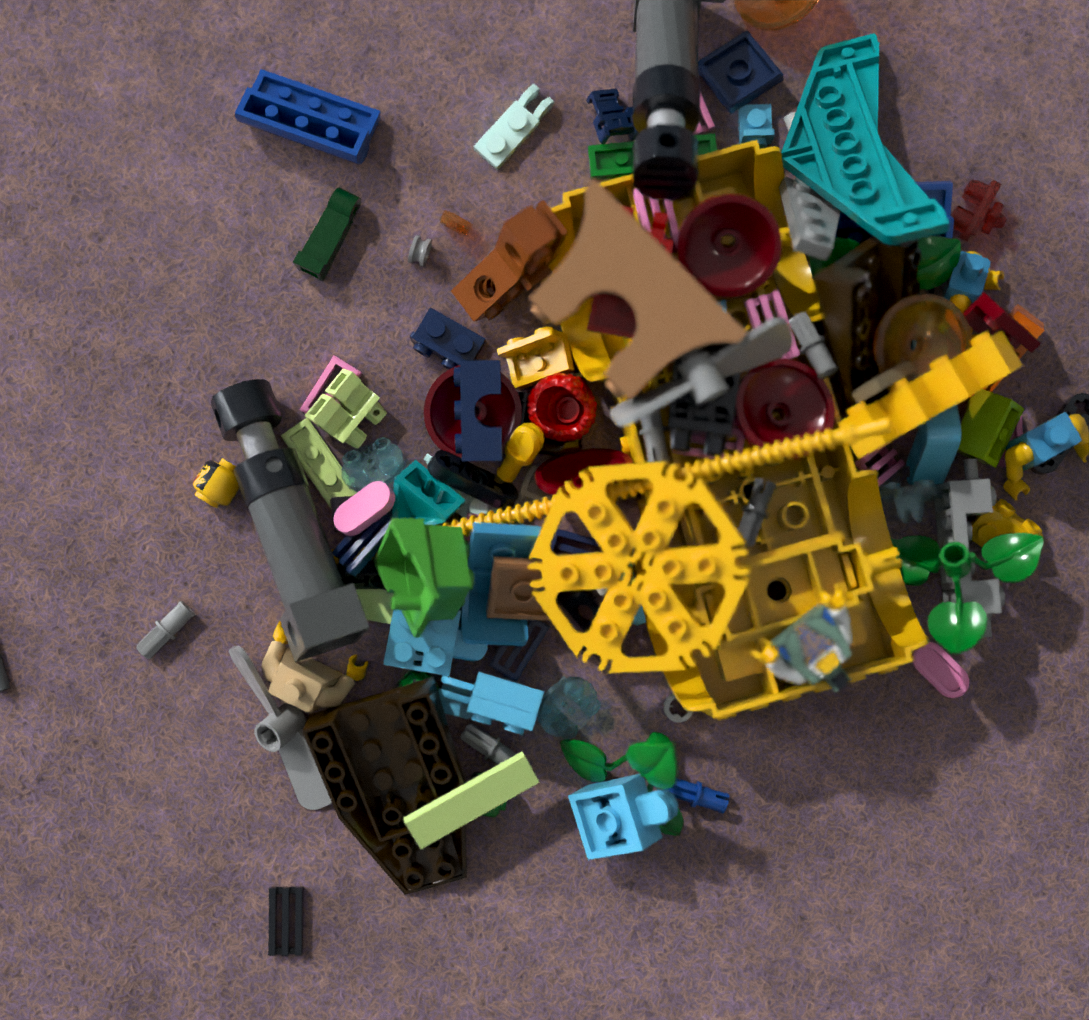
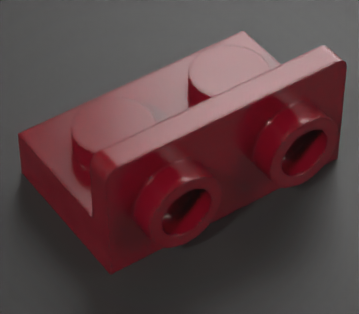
(989, 316)

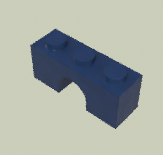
(476, 439)

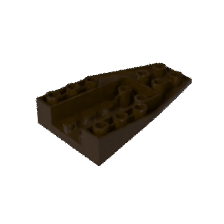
(854, 299)
(384, 763)

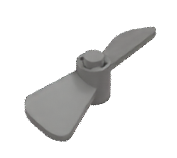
(705, 373)
(283, 732)

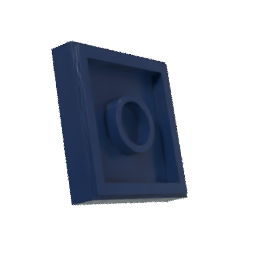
(739, 72)

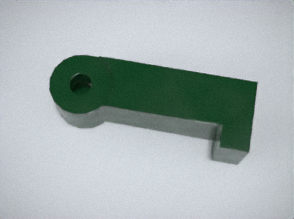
(328, 234)

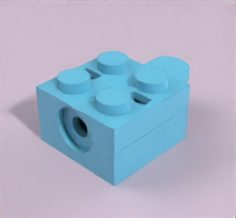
(433, 649)
(498, 700)
(620, 815)

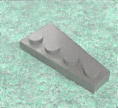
(809, 218)

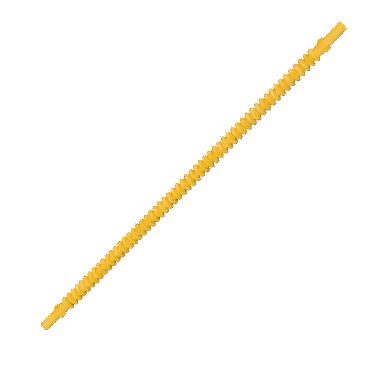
(844, 435)

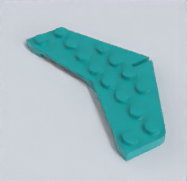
(840, 153)

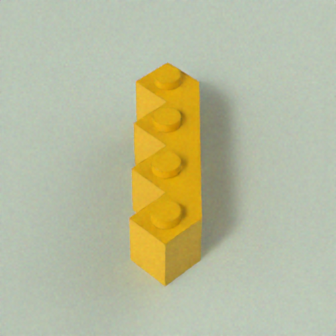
(936, 390)

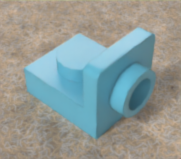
(756, 124)

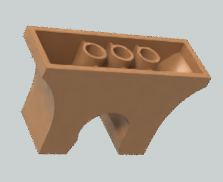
(625, 261)

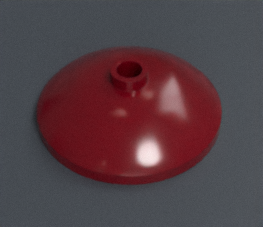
(734, 267)
(792, 392)
(494, 409)
(560, 469)

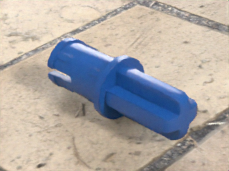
(700, 795)

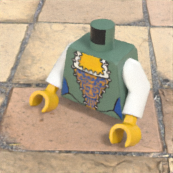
(813, 645)

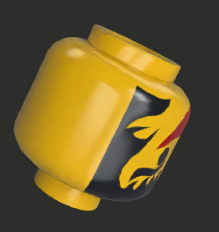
(216, 483)

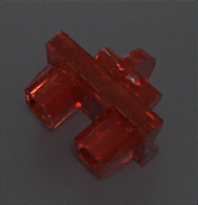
(982, 196)

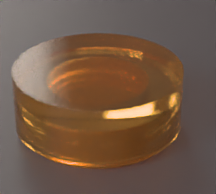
(455, 223)

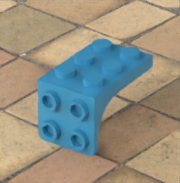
(485, 543)

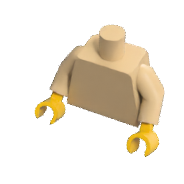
(306, 682)

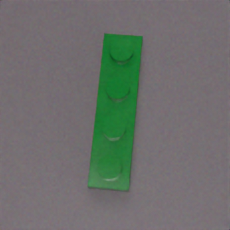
(616, 159)

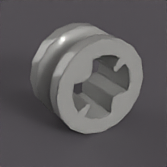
(419, 250)
(675, 717)

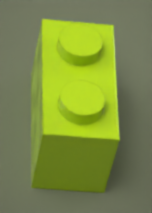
(988, 426)

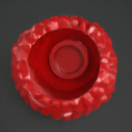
(562, 407)

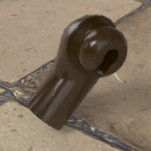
(560, 448)

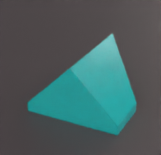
(423, 496)

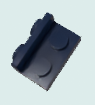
(446, 339)

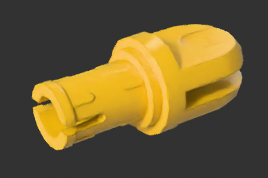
(520, 450)

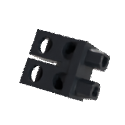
(708, 420)

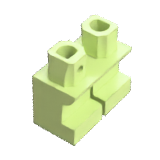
(358, 403)

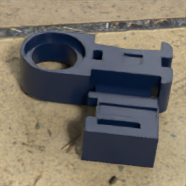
(611, 115)

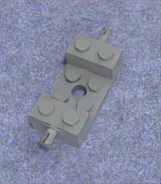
(962, 500)

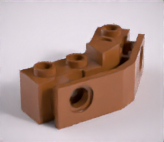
(518, 262)

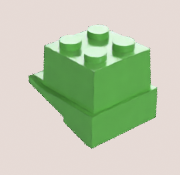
(424, 570)

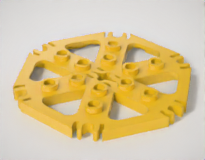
(670, 567)

